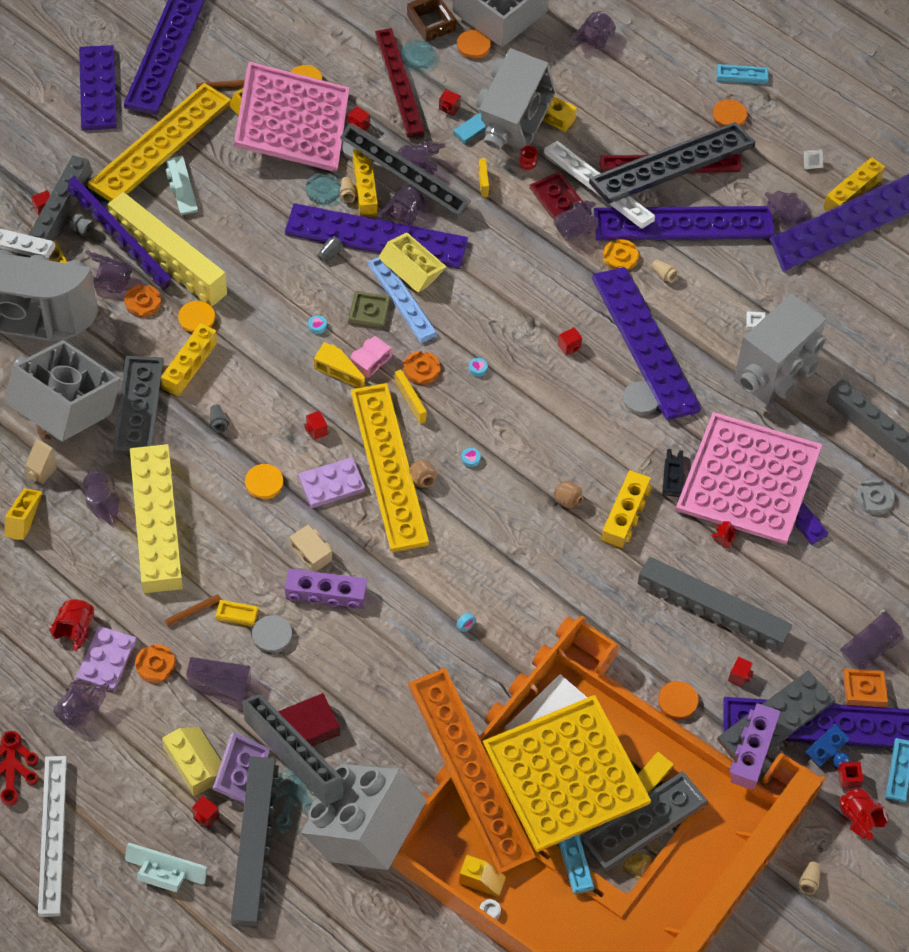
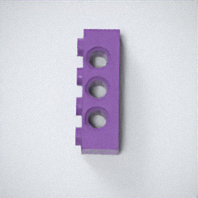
(318, 581)
(748, 775)

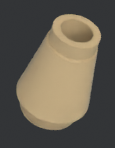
(347, 190)
(665, 271)
(810, 879)

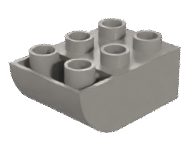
(45, 297)

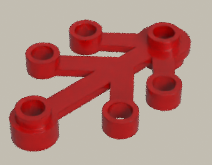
(11, 764)

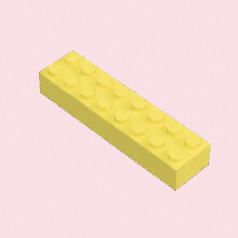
(170, 250)
(156, 519)

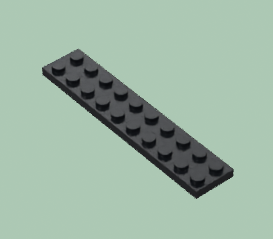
(671, 162)

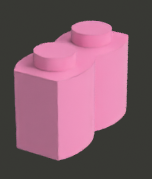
(371, 356)

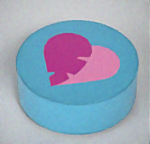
(317, 324)
(478, 367)
(470, 457)
(466, 622)

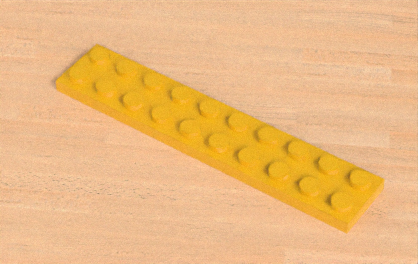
(159, 142)
(389, 468)

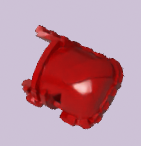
(77, 617)
(857, 806)

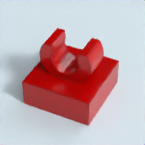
(725, 535)

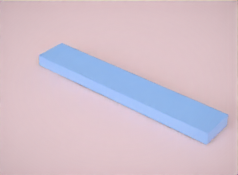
(403, 301)

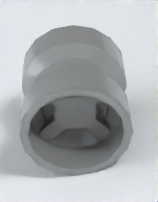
(83, 225)

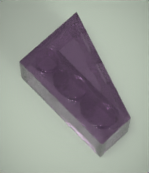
(872, 641)
(220, 679)

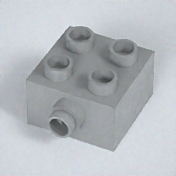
(500, 18)
(515, 99)
(780, 350)
(61, 390)
(369, 820)

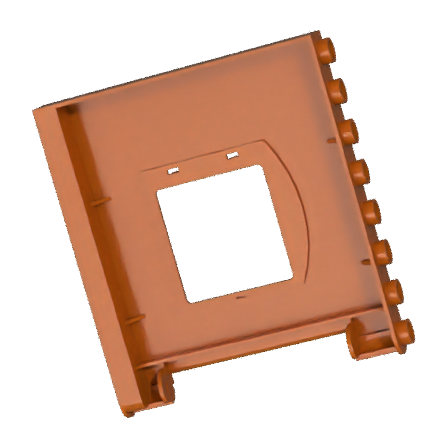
(689, 883)

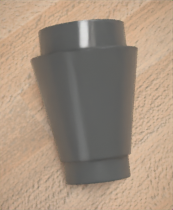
(330, 249)
(218, 420)

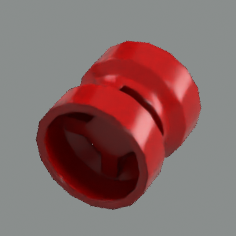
(528, 157)

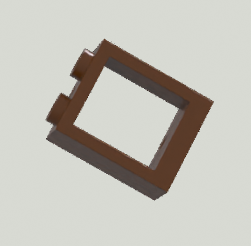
(417, 8)

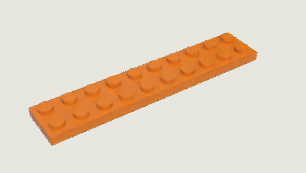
(471, 770)

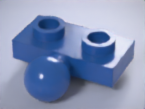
(828, 746)

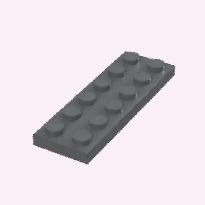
(138, 403)
(797, 706)
(631, 832)

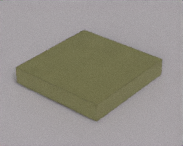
(369, 310)

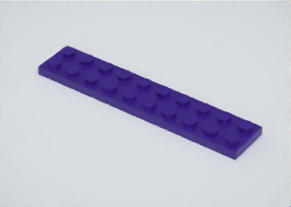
(163, 56)
(688, 223)
(842, 223)
(370, 233)
(646, 343)
(861, 724)

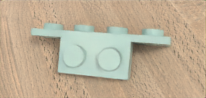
(181, 185)
(163, 869)

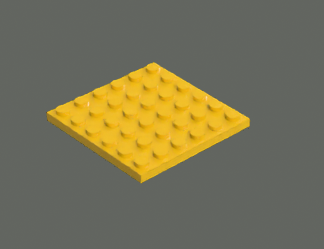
(566, 773)

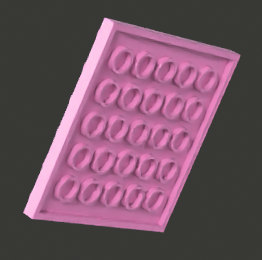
(291, 116)
(749, 477)

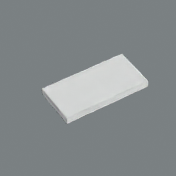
(554, 697)

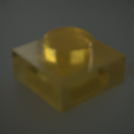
(636, 864)

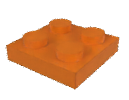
(865, 687)

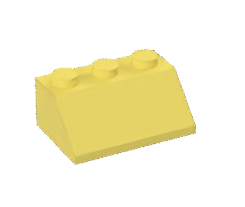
(411, 262)
(193, 758)

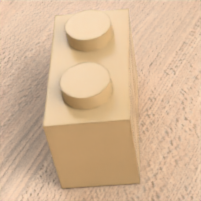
(311, 548)

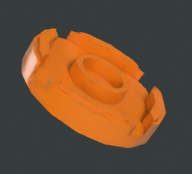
(473, 44)
(728, 112)
(142, 300)
(421, 368)
(155, 663)
(678, 700)

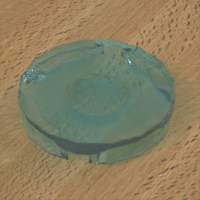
(417, 54)
(323, 188)

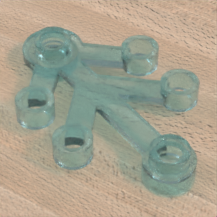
(293, 790)

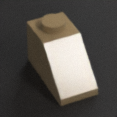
(40, 462)

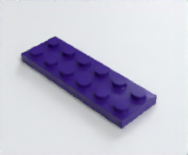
(97, 87)

